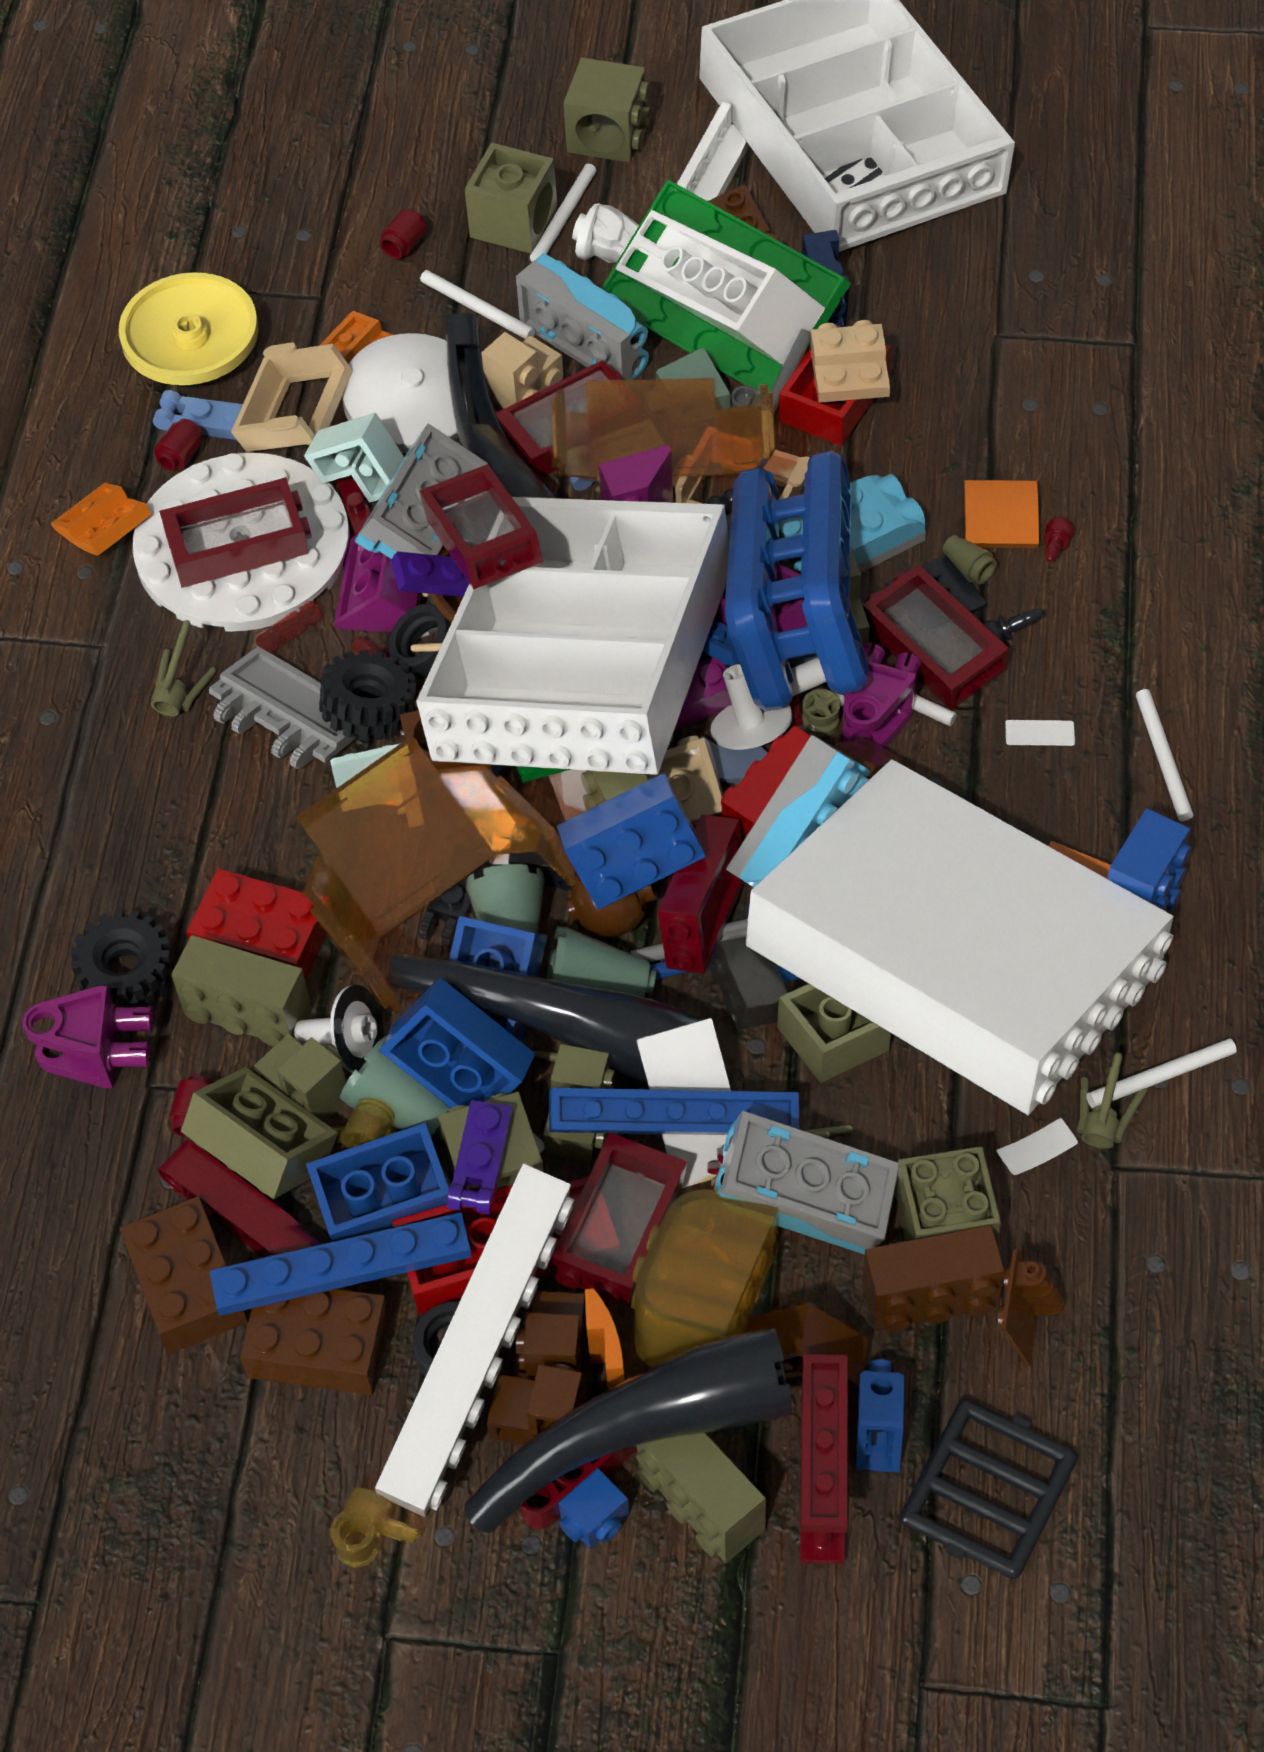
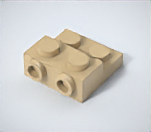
(849, 361)
(693, 777)

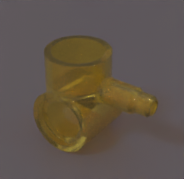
(367, 1123)
(368, 1514)

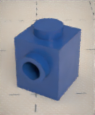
(593, 1510)

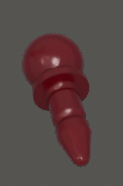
(1057, 536)

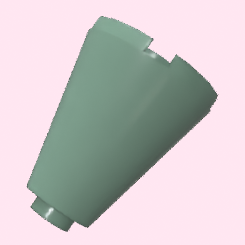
(508, 896)
(598, 965)
(391, 1085)

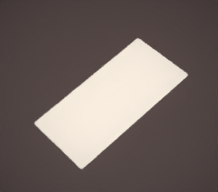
(687, 1061)

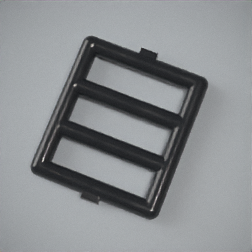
(1028, 1530)

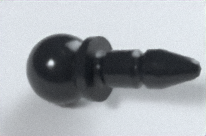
(1002, 629)

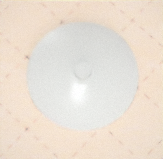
(404, 384)

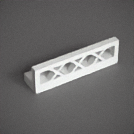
(715, 157)

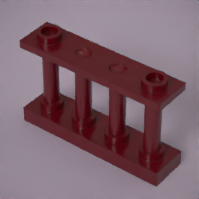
(824, 1459)

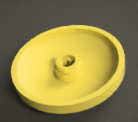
(188, 328)

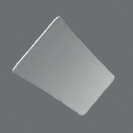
(1038, 1147)

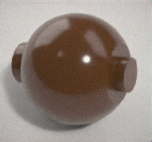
(614, 918)

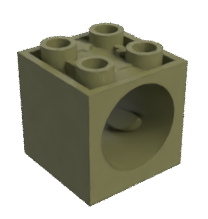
(606, 110)
(511, 197)
(520, 1144)
(945, 1194)

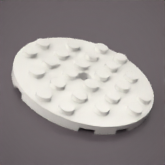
(256, 595)

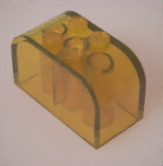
(701, 1273)

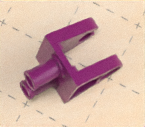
(884, 702)
(88, 1036)

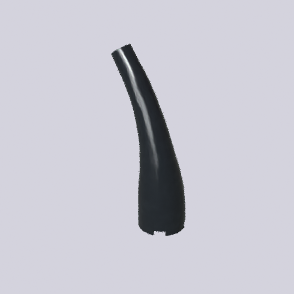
(475, 416)
(565, 1011)
(692, 1393)

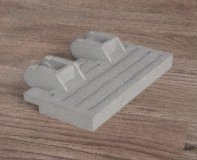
(277, 698)

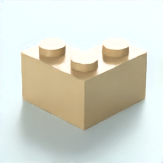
(519, 369)

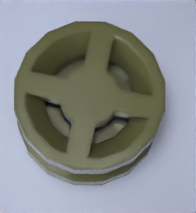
(825, 704)

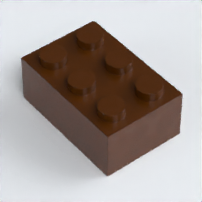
(173, 1264)
(932, 1279)
(318, 1341)

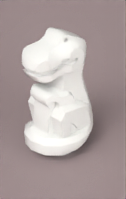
(603, 233)

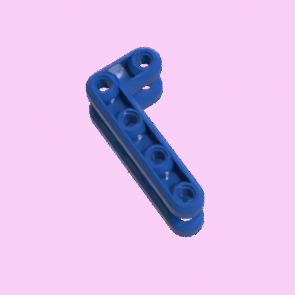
(823, 582)

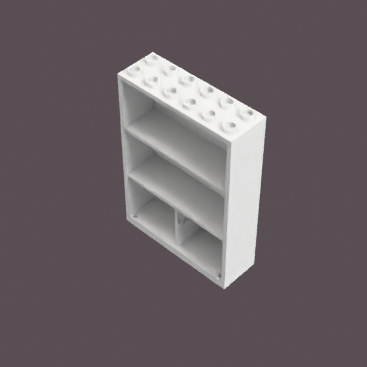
(851, 84)
(586, 649)
(959, 934)

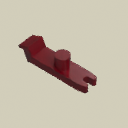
(354, 502)

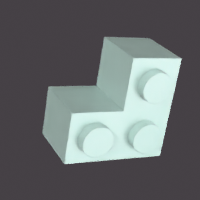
(356, 449)

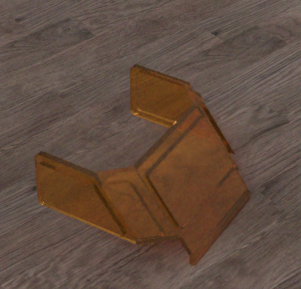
(649, 414)
(402, 840)

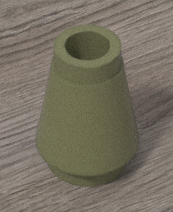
(971, 560)

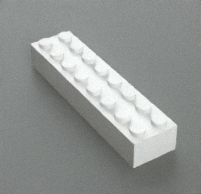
(473, 1342)

